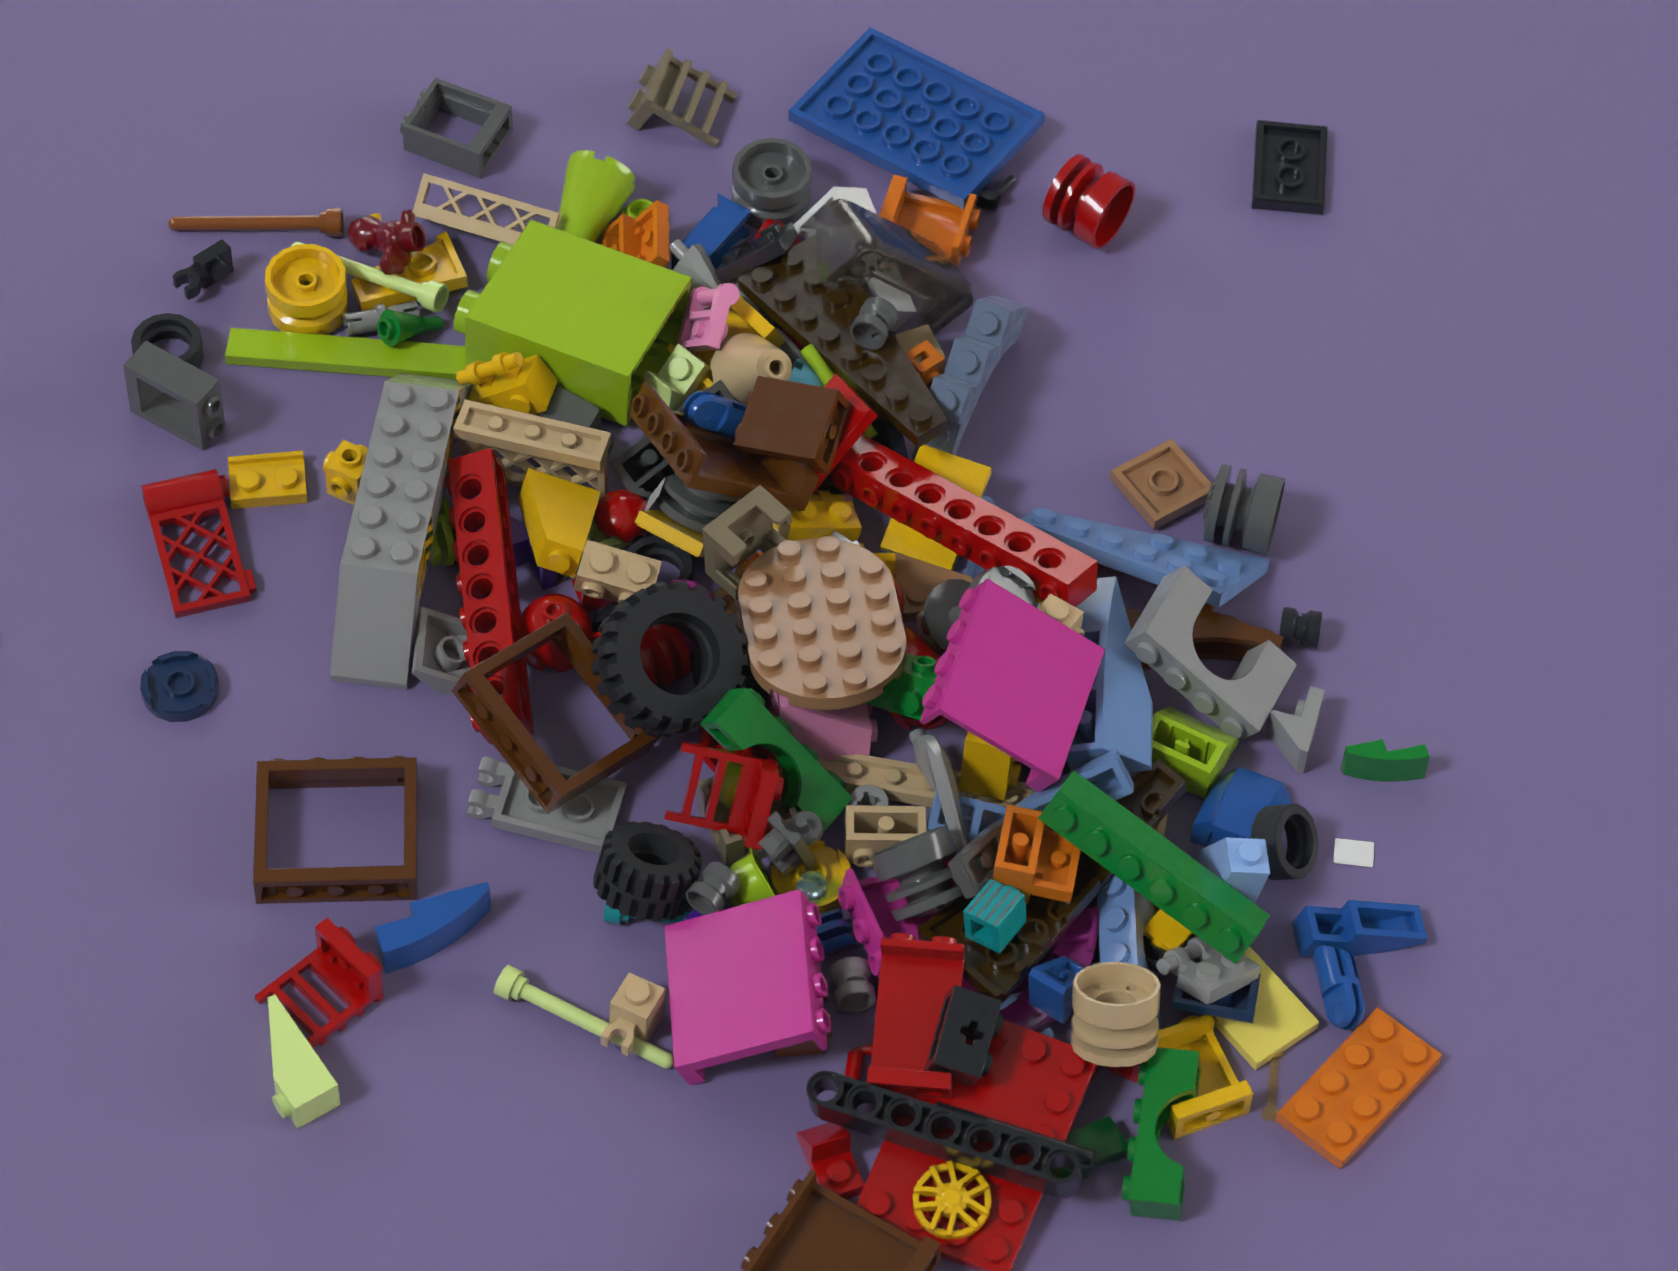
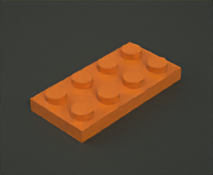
(1358, 1088)

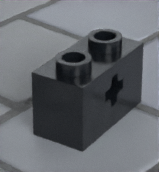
(949, 1052)

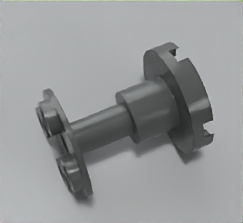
(943, 600)

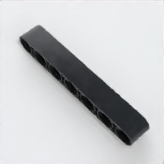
(958, 1147)

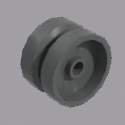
(772, 181)

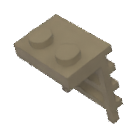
(660, 92)

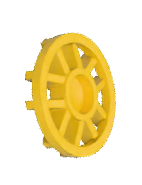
(952, 1200)

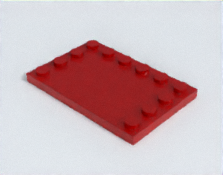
(1029, 1085)

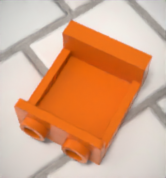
(932, 218)

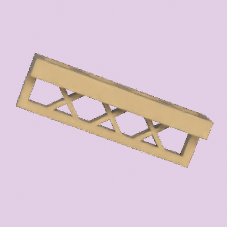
(474, 224)

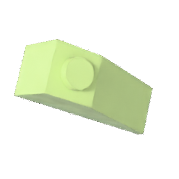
(300, 1078)

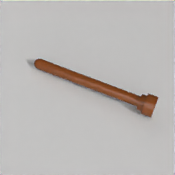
(327, 222)

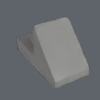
(1295, 732)

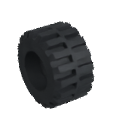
(646, 870)

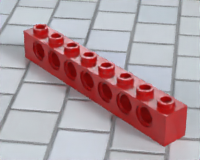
(469, 476)
(963, 521)

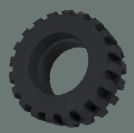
(623, 672)

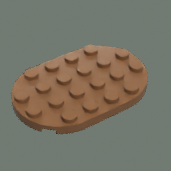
(822, 623)

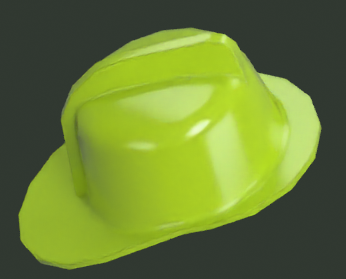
(753, 879)

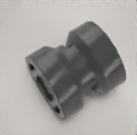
(873, 323)
(715, 887)

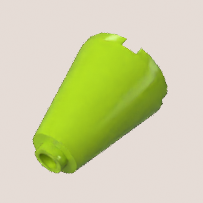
(593, 194)

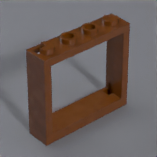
(516, 742)
(336, 883)

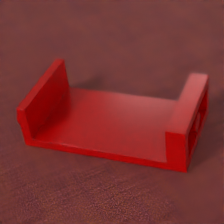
(907, 1011)

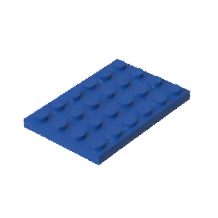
(916, 117)

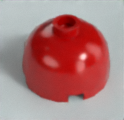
(544, 611)

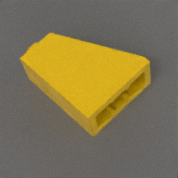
(557, 519)

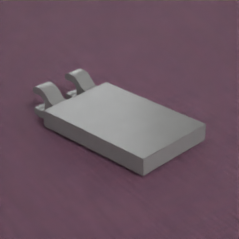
(576, 824)

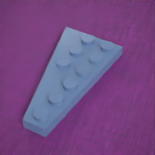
(1153, 555)

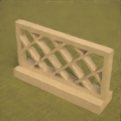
(544, 439)

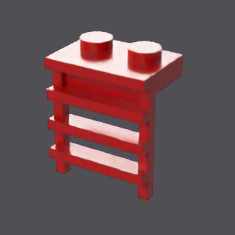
(752, 800)
(343, 969)

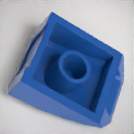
(1234, 805)

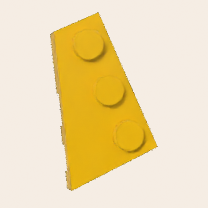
(434, 262)

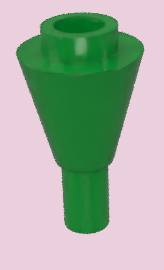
(398, 326)

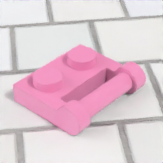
(707, 328)

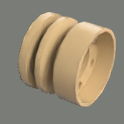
(1115, 1014)

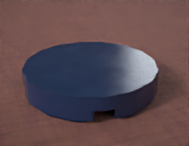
(179, 686)

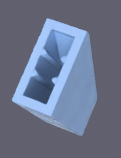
(1239, 863)

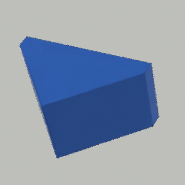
(1053, 987)

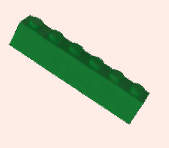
(1154, 867)

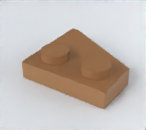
(917, 581)

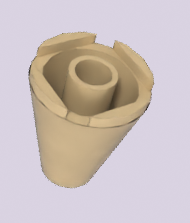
(744, 359)

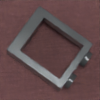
(443, 96)
(174, 395)

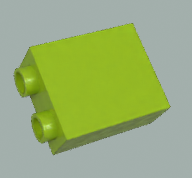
(582, 309)

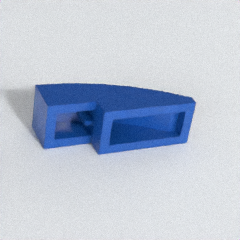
(432, 926)
(1359, 927)

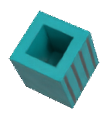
(995, 915)

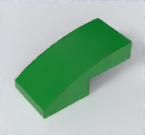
(1375, 763)

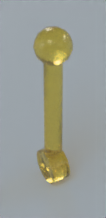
(1270, 1111)

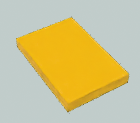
(957, 470)

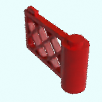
(192, 499)

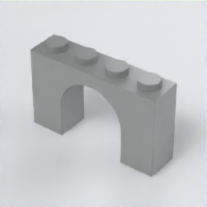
(1166, 644)

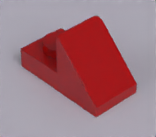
(830, 1156)

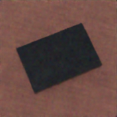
(1289, 167)

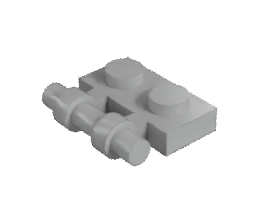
(1212, 975)

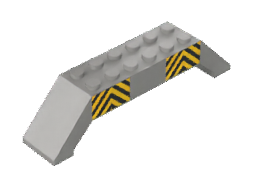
(394, 530)

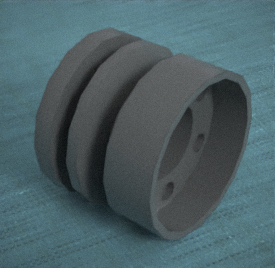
(692, 506)
(1243, 509)
(920, 873)

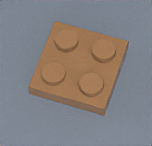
(1161, 484)

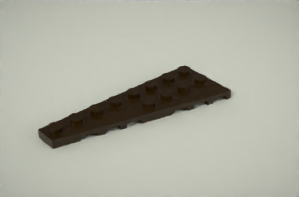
(818, 315)
(1047, 918)

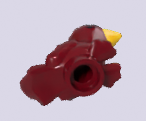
(393, 239)

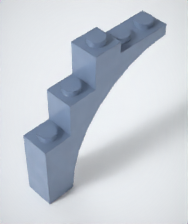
(973, 357)

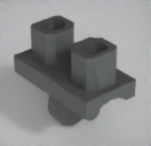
(789, 845)

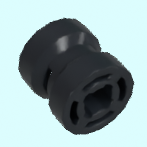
(1301, 628)

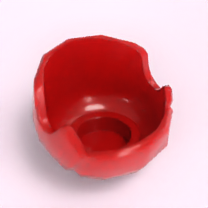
(617, 514)

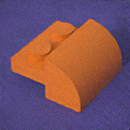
(642, 237)
(1035, 857)

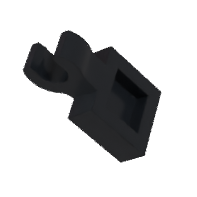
(207, 268)

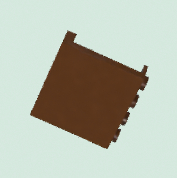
(713, 462)
(833, 1234)

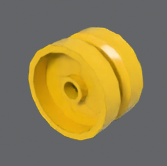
(306, 290)

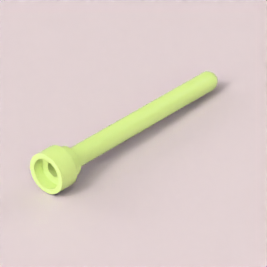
(430, 294)
(513, 985)

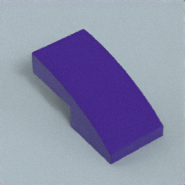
(523, 553)

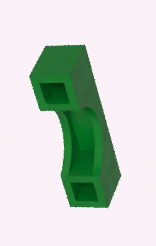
(743, 721)
(1157, 1181)

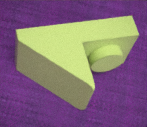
(678, 376)

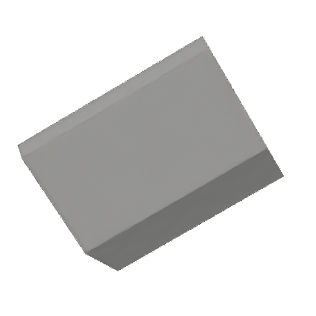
(439, 650)

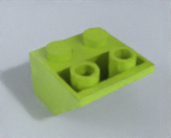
(1191, 748)

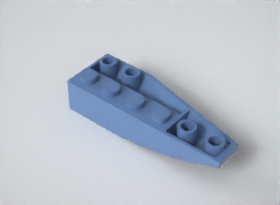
(1119, 702)

